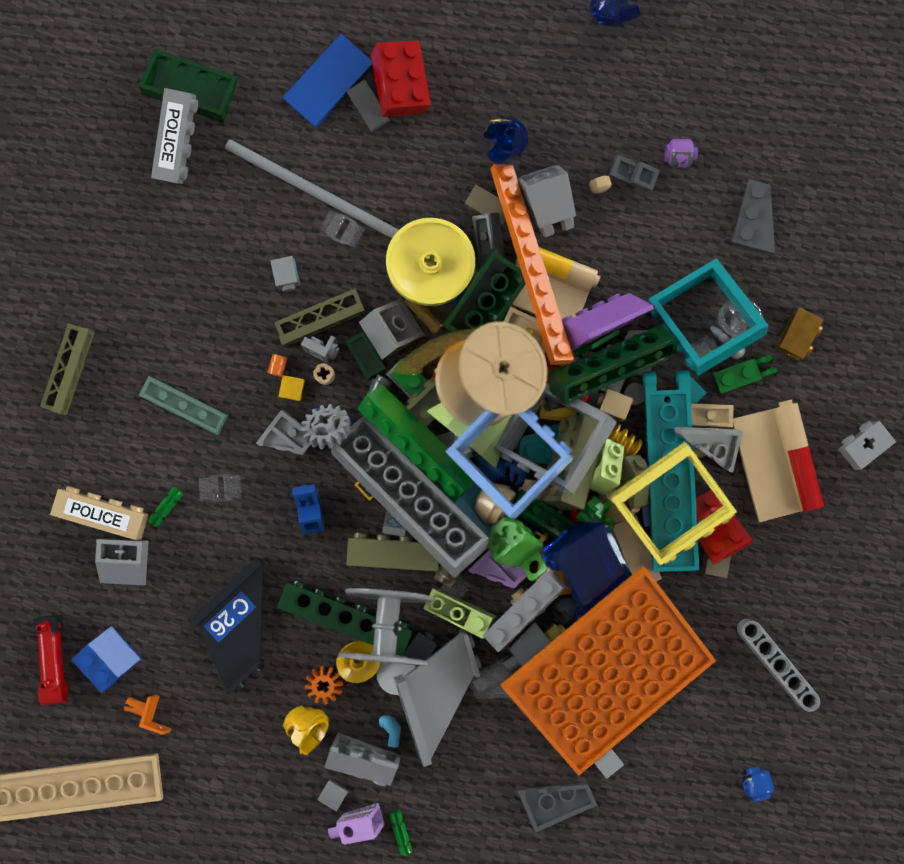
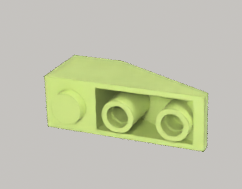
(461, 613)

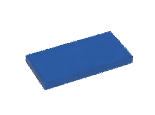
(328, 80)

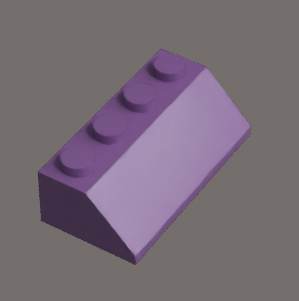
(603, 319)

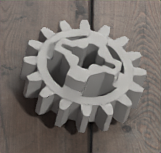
(326, 426)

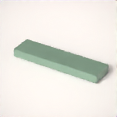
(183, 405)

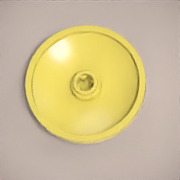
(430, 261)

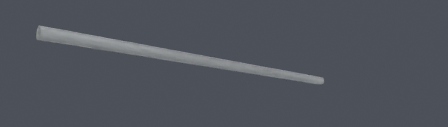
(311, 189)

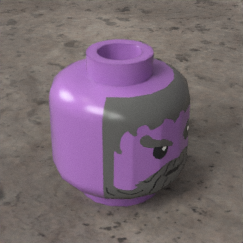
(680, 153)

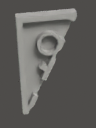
(715, 443)

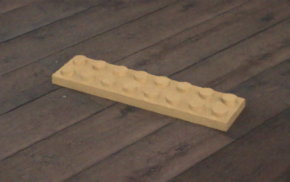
(80, 787)

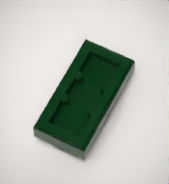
(365, 355)

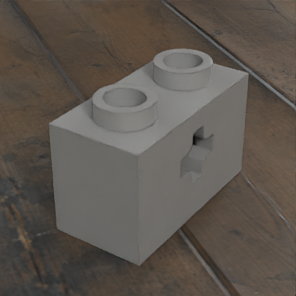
(878, 442)

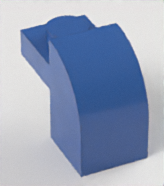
(309, 508)

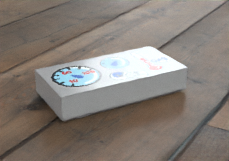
(392, 526)

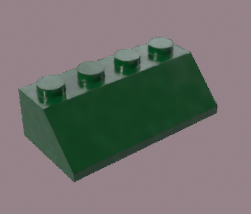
(487, 295)

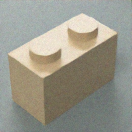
(614, 404)

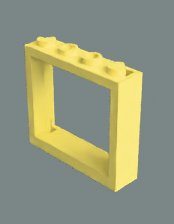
(686, 540)

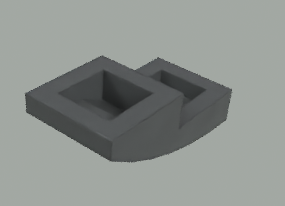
(367, 105)
(633, 173)

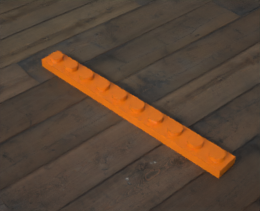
(532, 265)

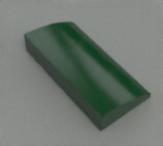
(212, 87)

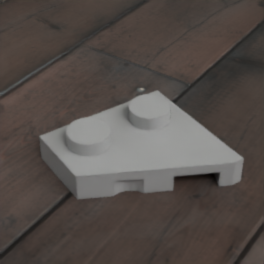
(284, 434)

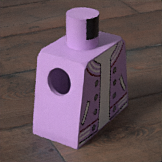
(358, 825)

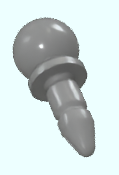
(723, 338)

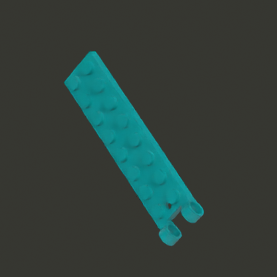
(673, 493)

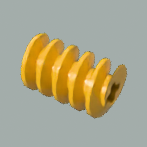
(630, 447)

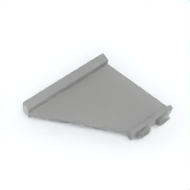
(435, 691)

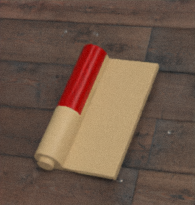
(778, 462)

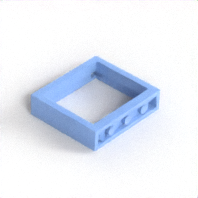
(474, 431)

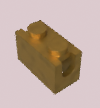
(799, 334)

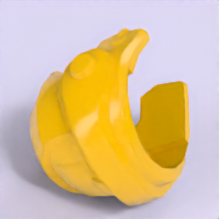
(306, 727)

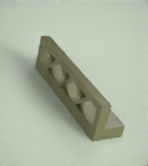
(320, 324)
(72, 370)

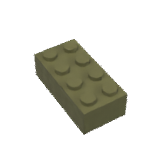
(575, 433)
(389, 553)

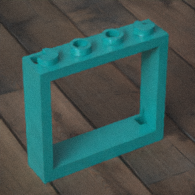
(713, 269)

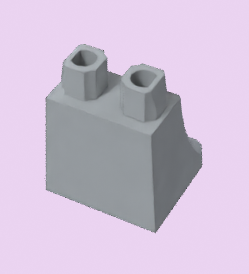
(549, 198)

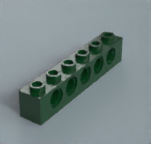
(612, 364)
(290, 603)

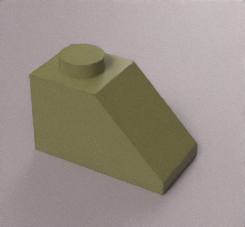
(631, 468)

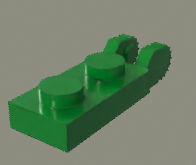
(741, 374)

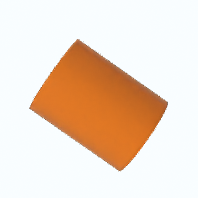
(277, 365)

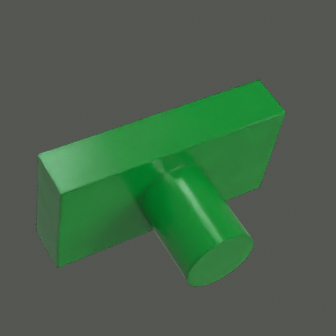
(410, 383)

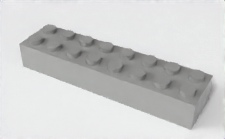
(410, 497)

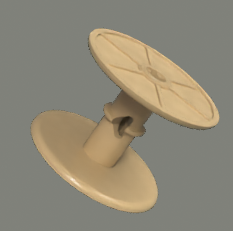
(494, 371)

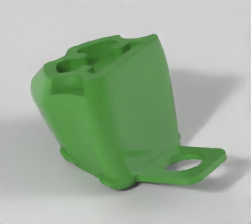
(516, 546)

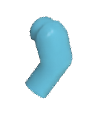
(392, 728)

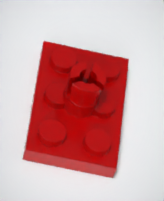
(726, 538)

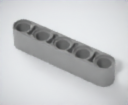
(787, 670)

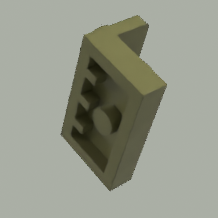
(426, 400)

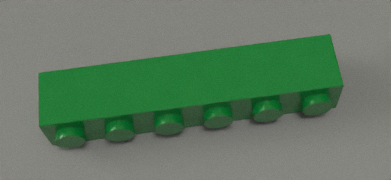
(415, 442)

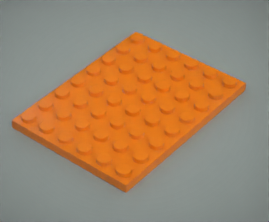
(609, 671)

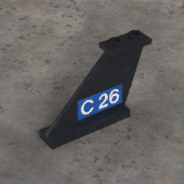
(233, 627)

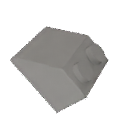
(391, 328)

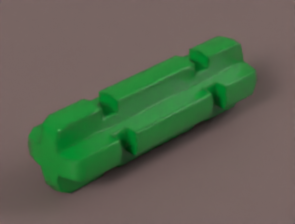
(165, 507)
(400, 833)

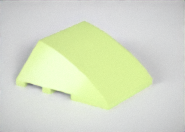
(487, 440)

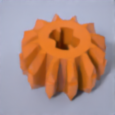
(323, 676)

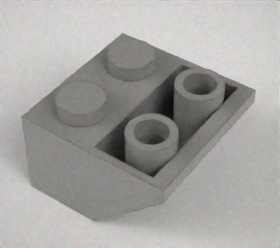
(122, 561)

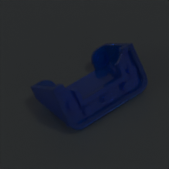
(589, 563)

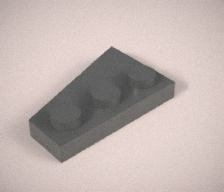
(755, 219)
(555, 803)

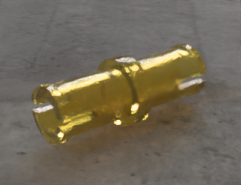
(424, 314)

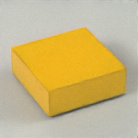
(291, 388)

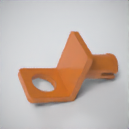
(146, 711)

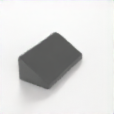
(487, 234)

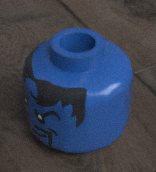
(757, 784)

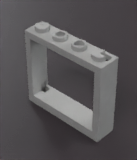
(518, 426)

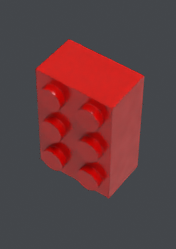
(400, 78)

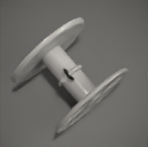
(386, 624)

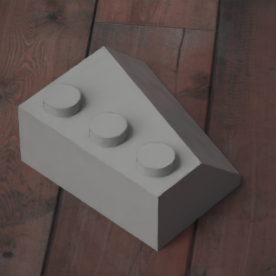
(362, 760)

